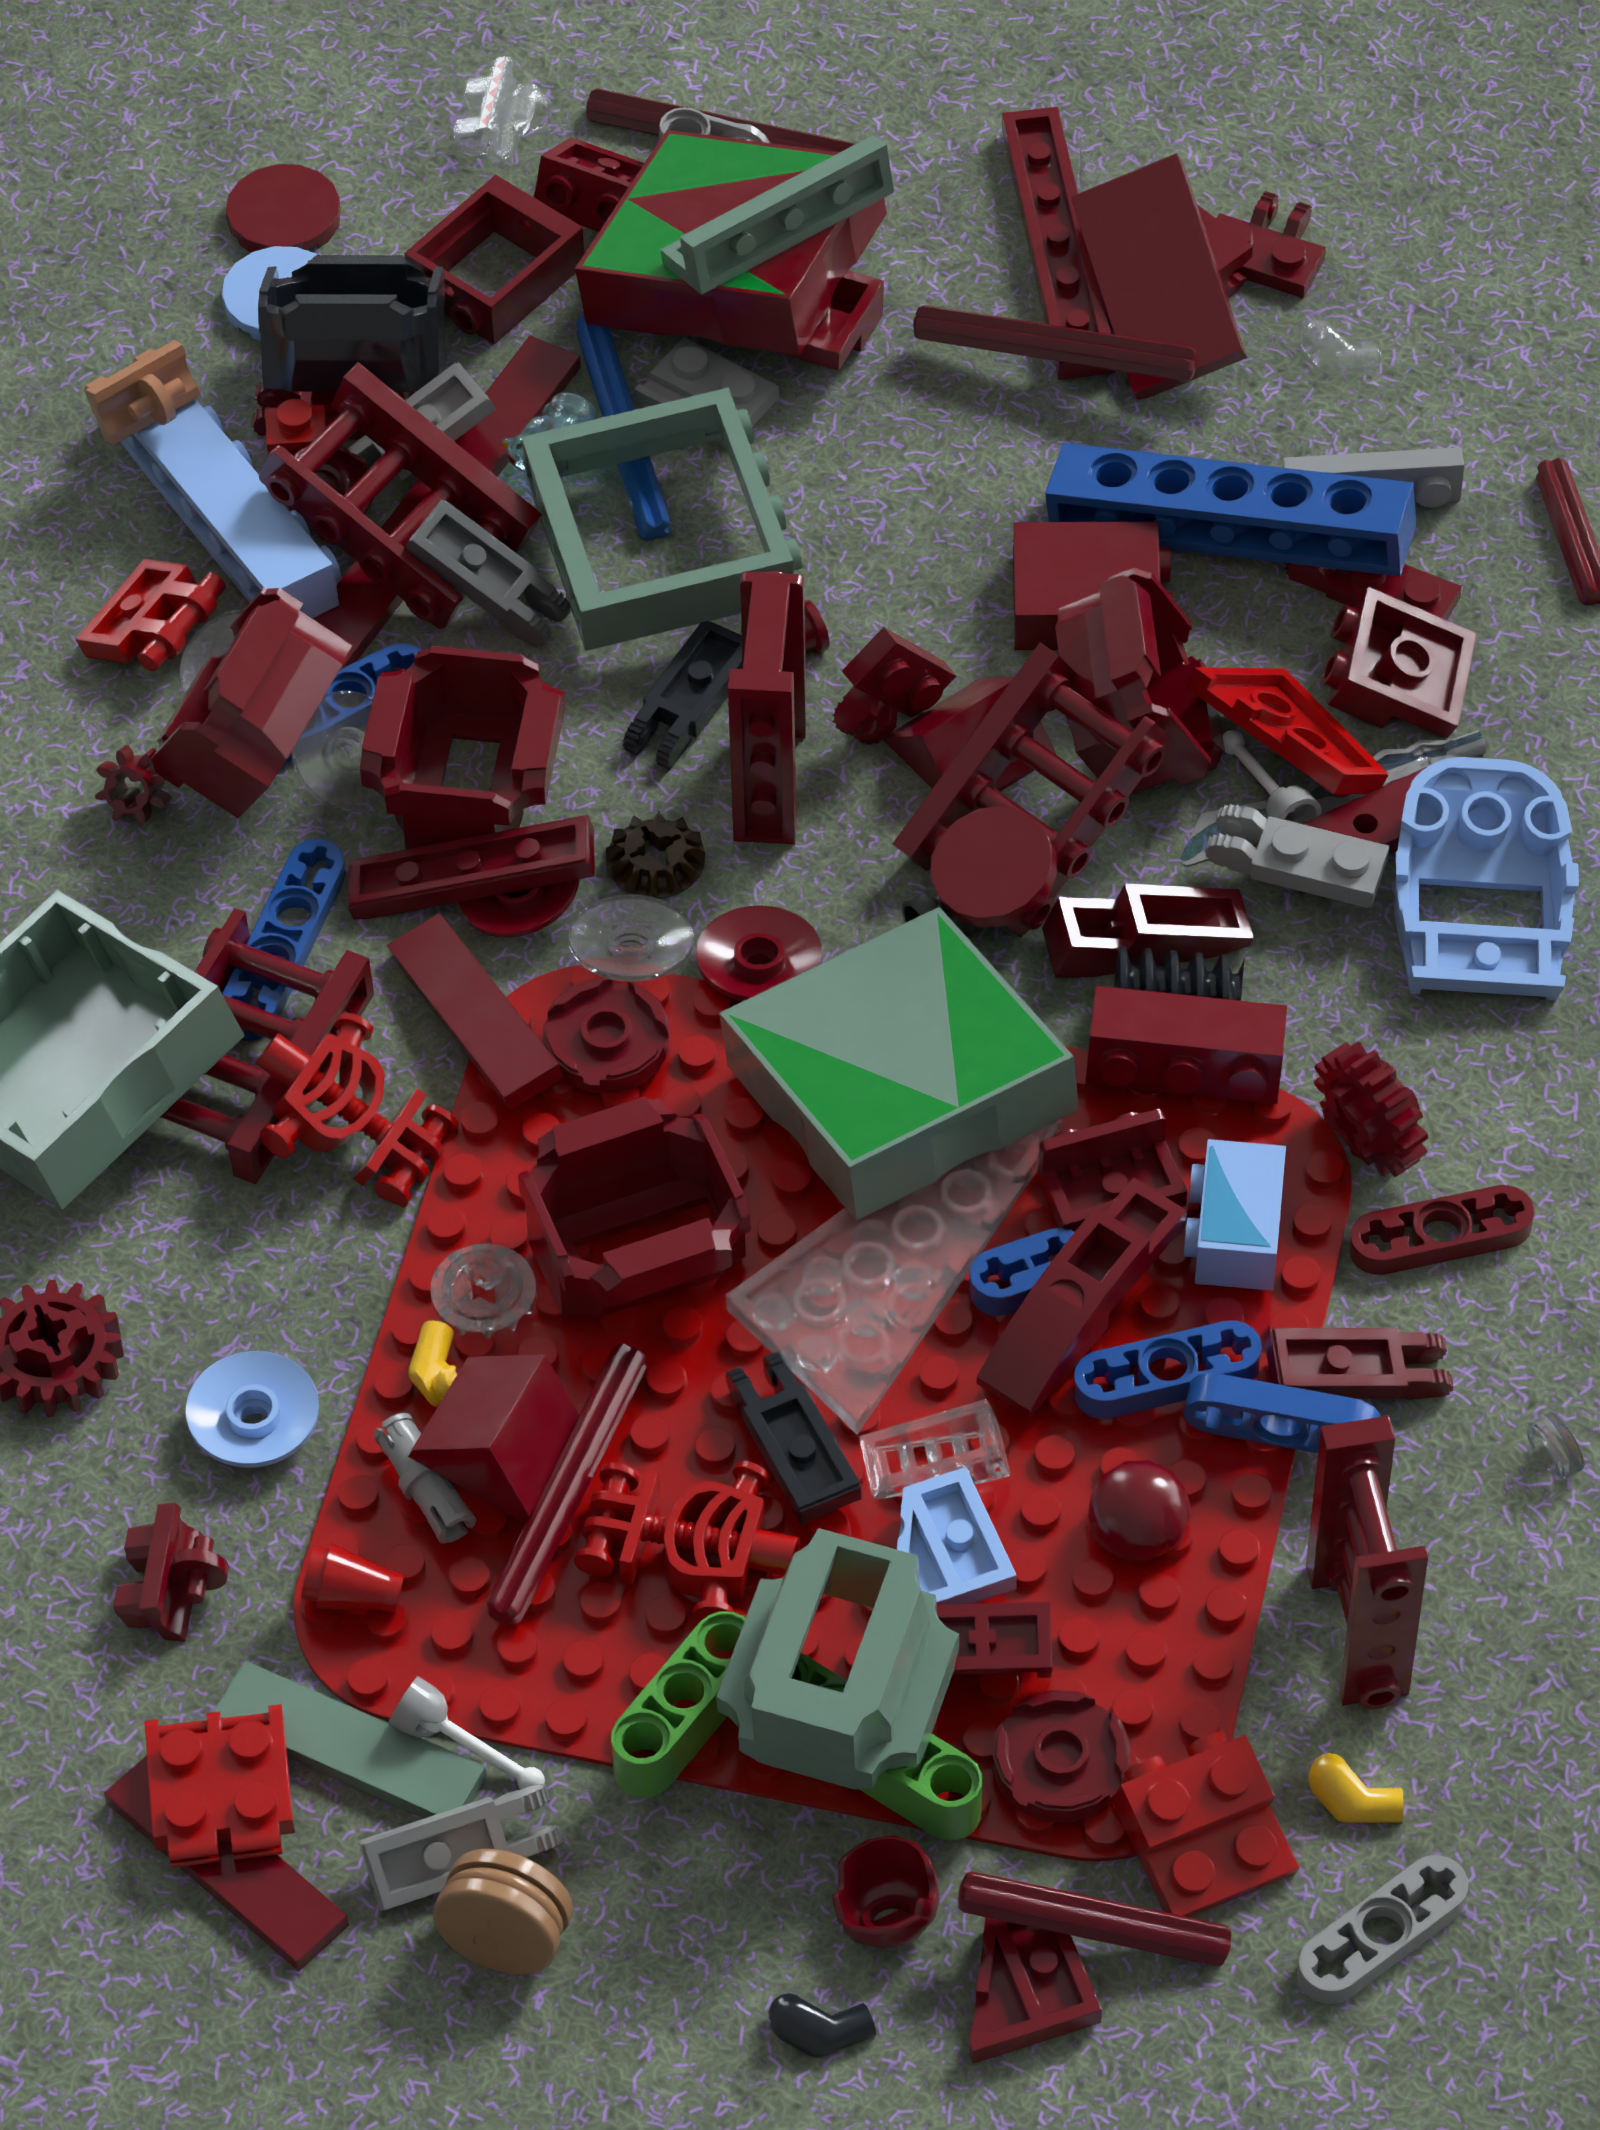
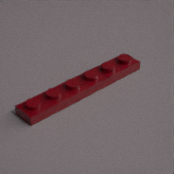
(1052, 231)

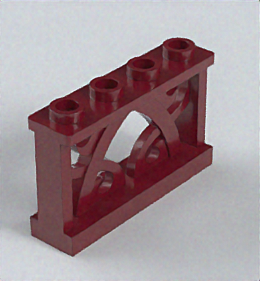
(767, 708)

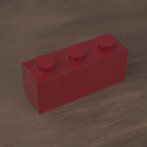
(1186, 1044)

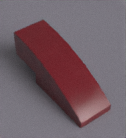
(1086, 932)

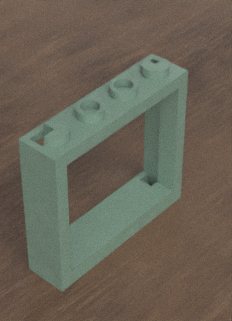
(632, 435)

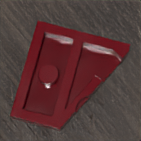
(1028, 1990)

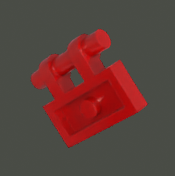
(136, 614)

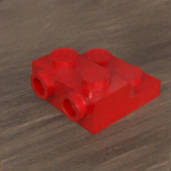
(1204, 1825)

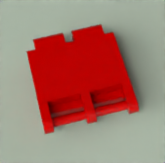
(219, 1785)

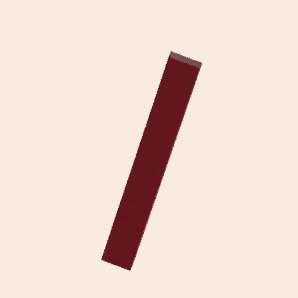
(518, 395)

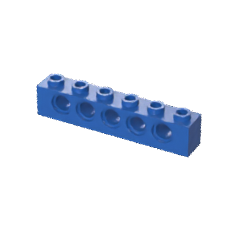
(1239, 507)

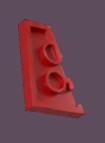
(1292, 724)

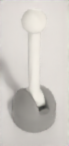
(1290, 801)
(424, 1713)

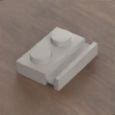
(697, 370)

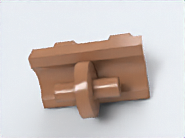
(142, 392)

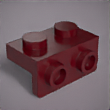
(1097, 1163)

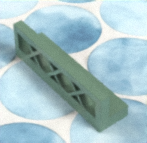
(782, 216)

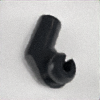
(815, 2030)

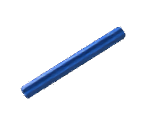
(614, 398)

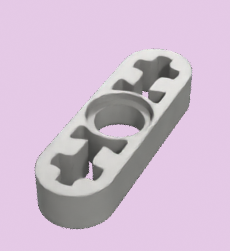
(1384, 1902)

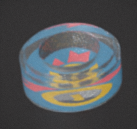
(1555, 1446)

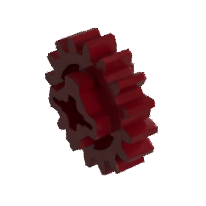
(1371, 1109)
(78, 1332)

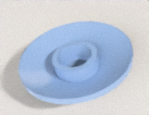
(246, 1386)

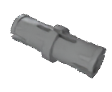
(429, 1490)

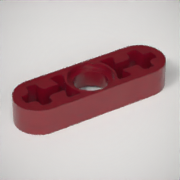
(1453, 1209)

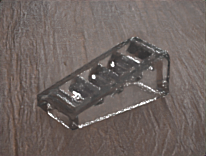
(947, 1426)

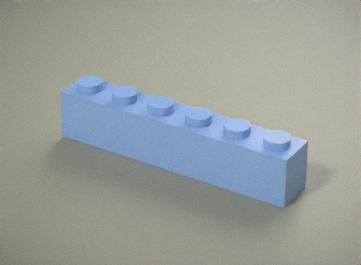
(231, 510)

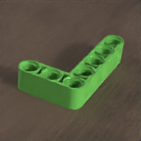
(681, 1732)

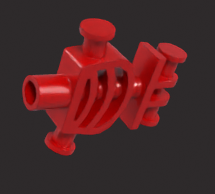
(398, 1142)
(629, 1522)

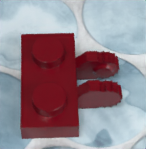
(1278, 258)
(887, 679)

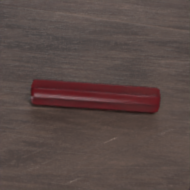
(1571, 528)

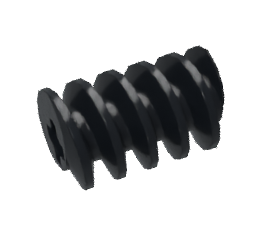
(1173, 979)

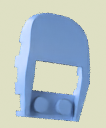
(1490, 830)

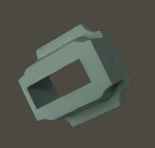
(893, 1683)

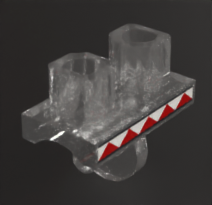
(500, 114)

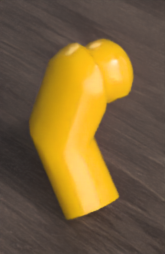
(428, 1365)
(1348, 1797)

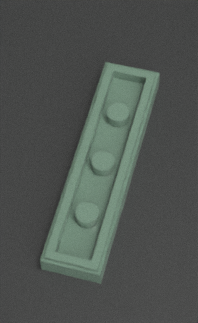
(357, 1745)

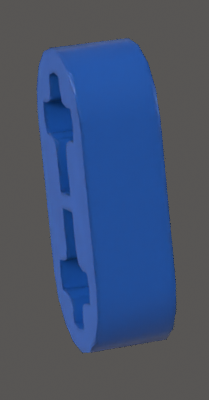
(1018, 1262)

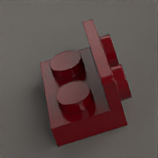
(584, 181)

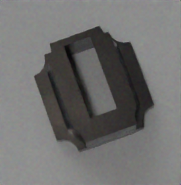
(350, 313)

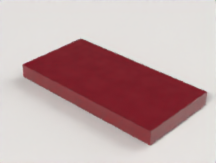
(1158, 268)

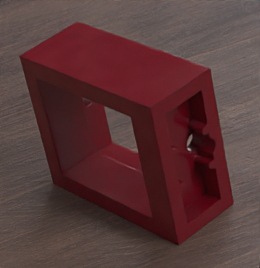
(524, 222)

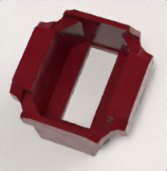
(1135, 666)
(465, 698)
(250, 703)
(620, 1174)

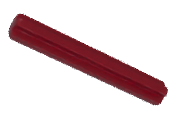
(1094, 1918)

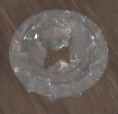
(488, 1267)

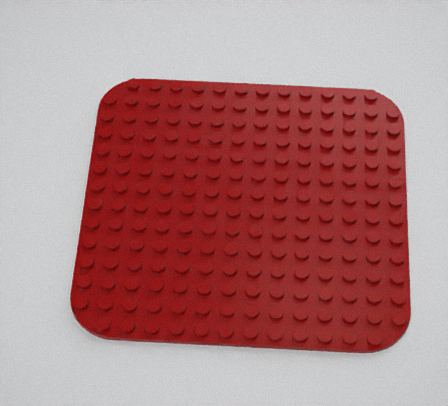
(1144, 1638)

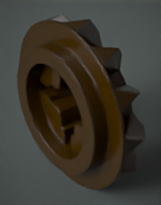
(644, 873)

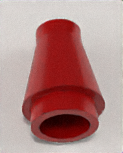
(349, 1582)

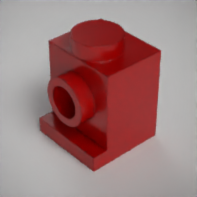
(294, 425)

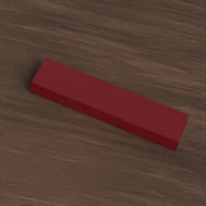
(471, 868)
(475, 1011)
(258, 1890)

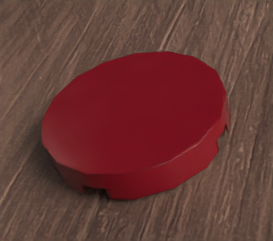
(283, 208)
(993, 866)
(607, 1035)
(1060, 1756)

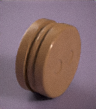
(503, 1911)

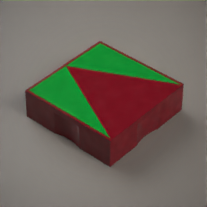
(678, 190)

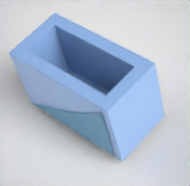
(1238, 1215)

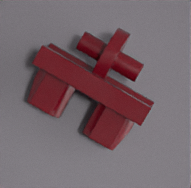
(177, 1573)

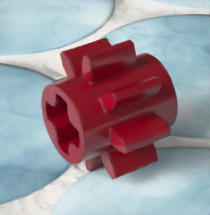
(132, 800)

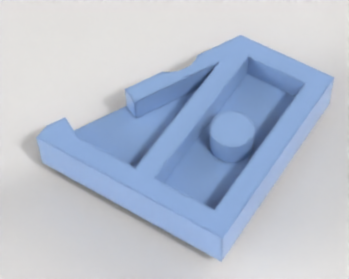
(953, 1540)

